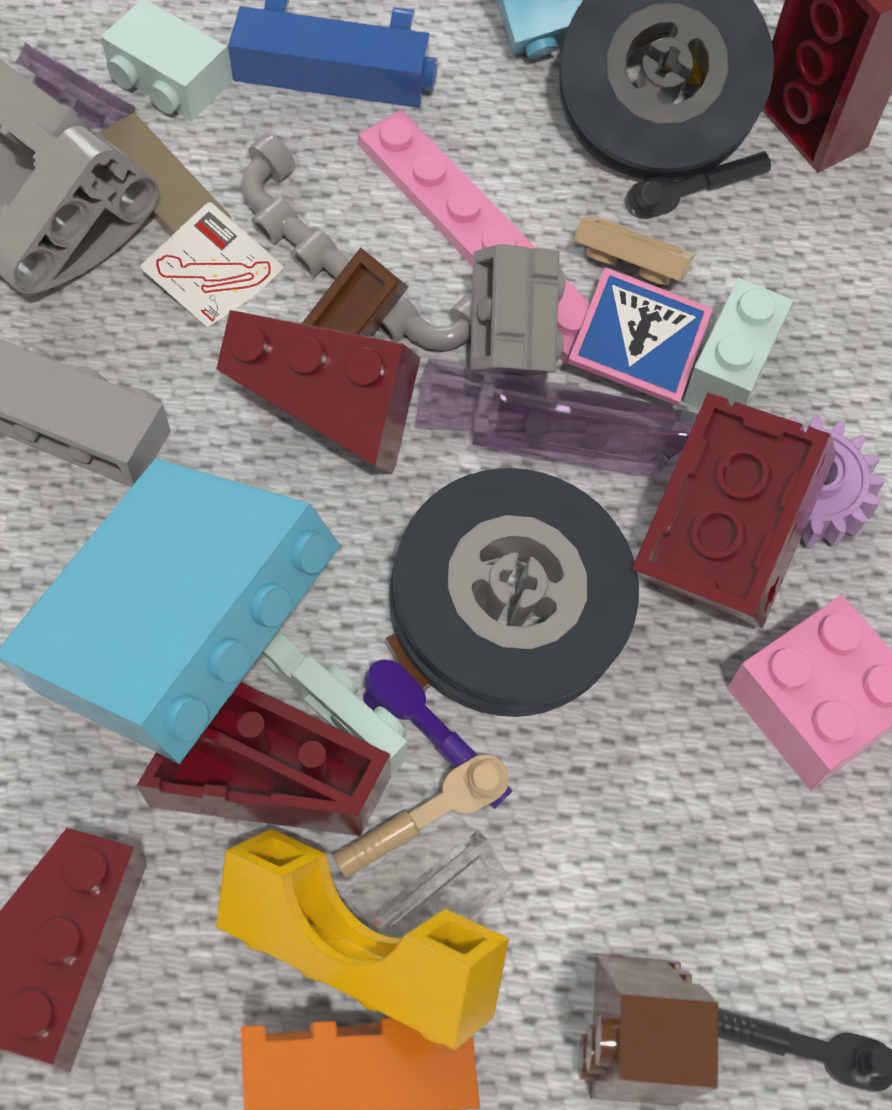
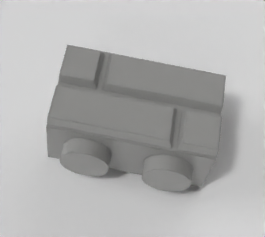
(516, 310)

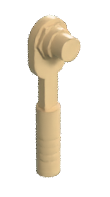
(463, 791)

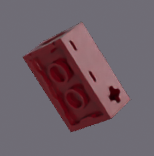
(735, 509)

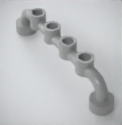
(318, 251)

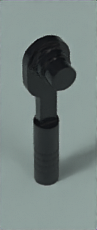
(662, 194)
(846, 1056)

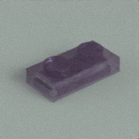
(57, 78)

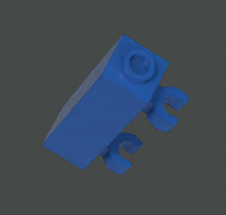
(332, 55)

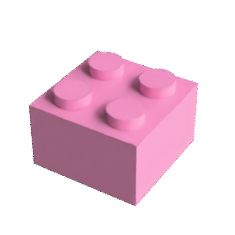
(820, 691)

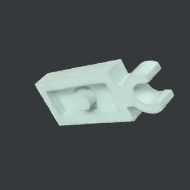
(333, 698)

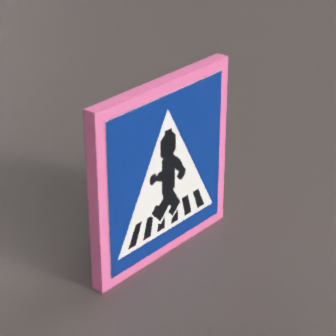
(640, 336)

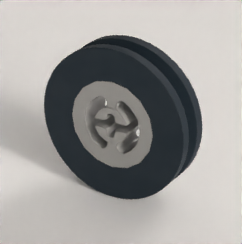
(573, 580)

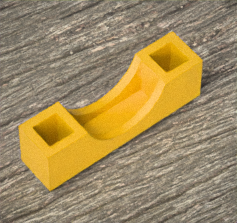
(433, 979)

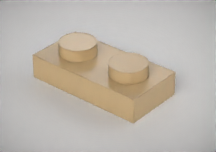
(612, 241)

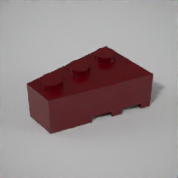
(327, 378)
(272, 768)
(60, 944)

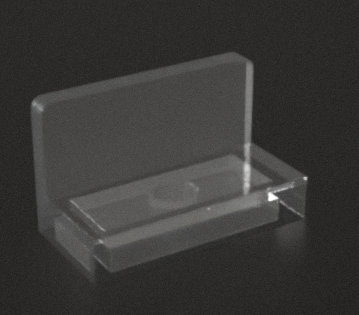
(435, 871)

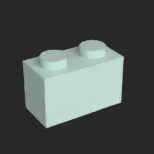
(166, 60)
(738, 345)

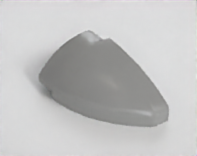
(62, 190)

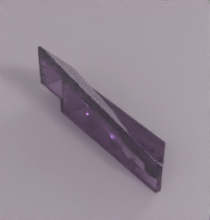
(551, 419)

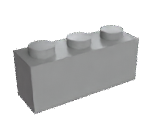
(79, 414)

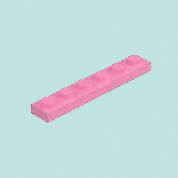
(454, 203)

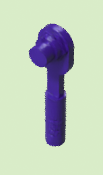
(405, 699)

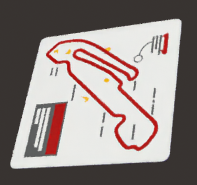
(211, 265)

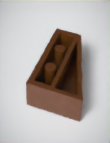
(649, 1033)

